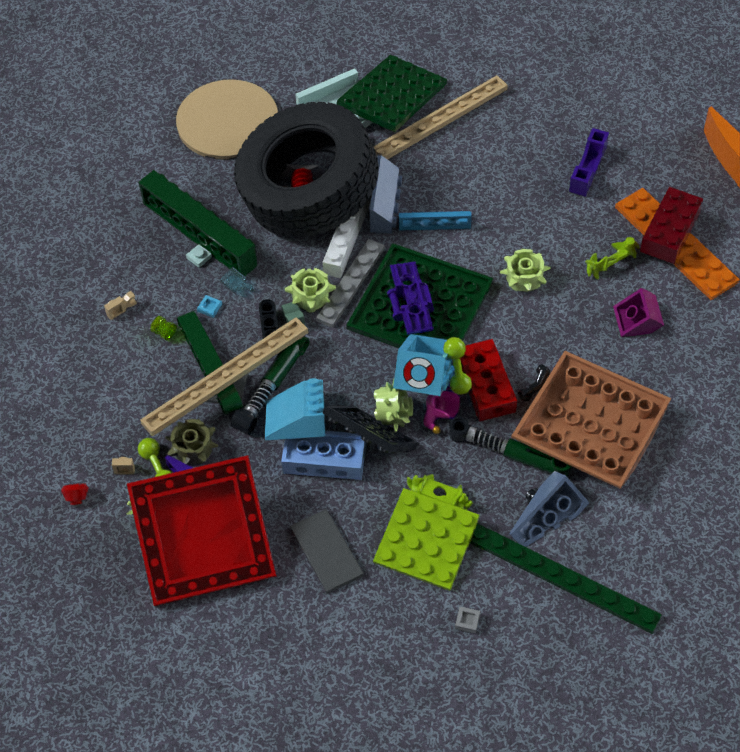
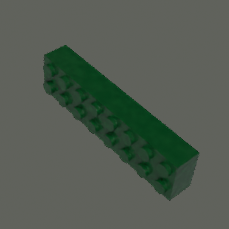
(198, 223)

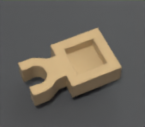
(119, 305)

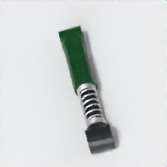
(246, 419)
(509, 448)

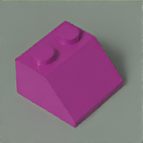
(638, 314)

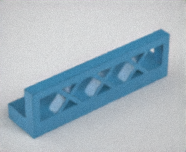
(435, 220)

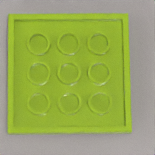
(426, 539)

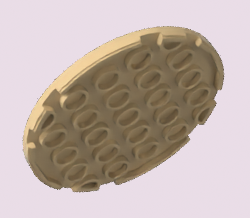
(222, 116)

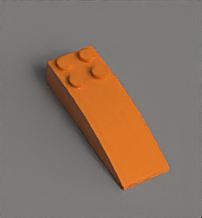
(724, 142)

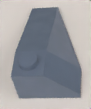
(551, 504)

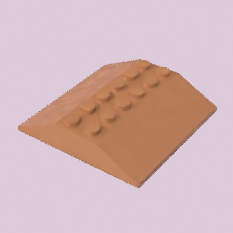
(592, 419)

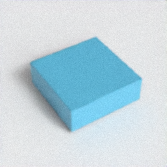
(209, 306)

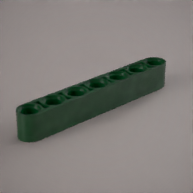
(207, 358)

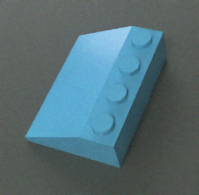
(296, 412)

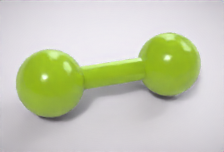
(460, 382)
(149, 450)

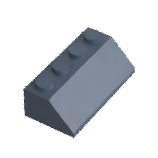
(384, 197)

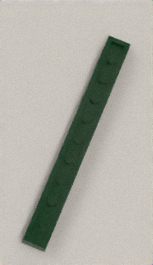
(566, 579)

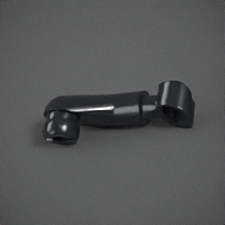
(543, 374)

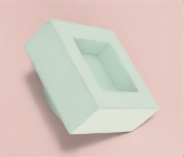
(198, 255)

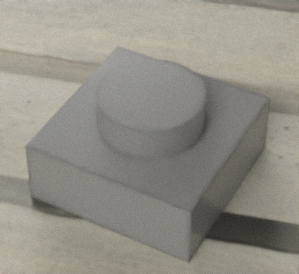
(467, 619)

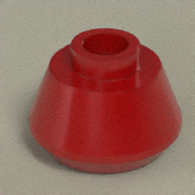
(75, 493)

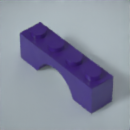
(593, 154)

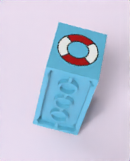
(423, 366)

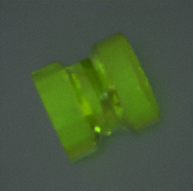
(162, 327)

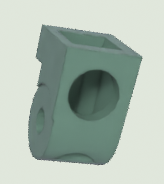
(292, 311)

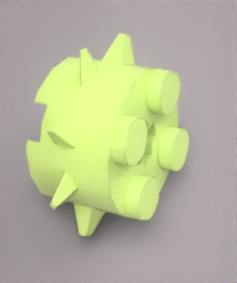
(525, 270)
(310, 289)
(393, 406)

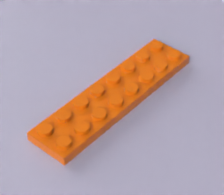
(694, 259)

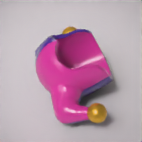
(443, 407)

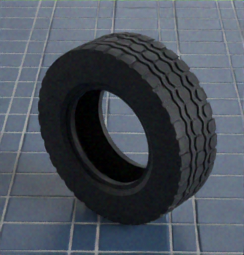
(323, 202)

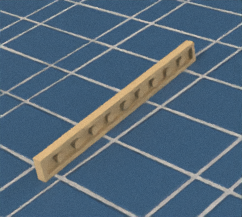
(440, 118)
(224, 376)

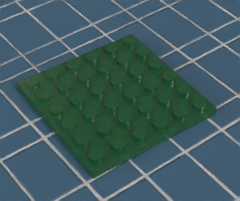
(453, 291)

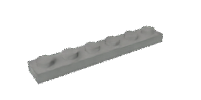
(350, 283)

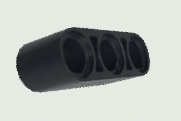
(268, 317)

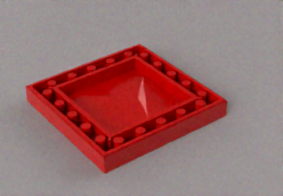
(201, 530)

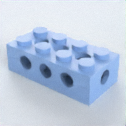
(328, 456)

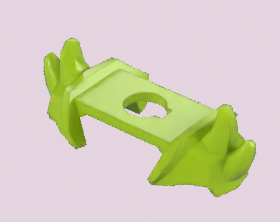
(623, 250)
(427, 485)

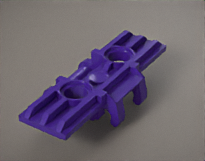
(417, 295)

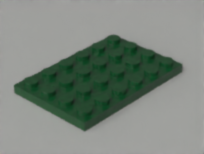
(392, 92)

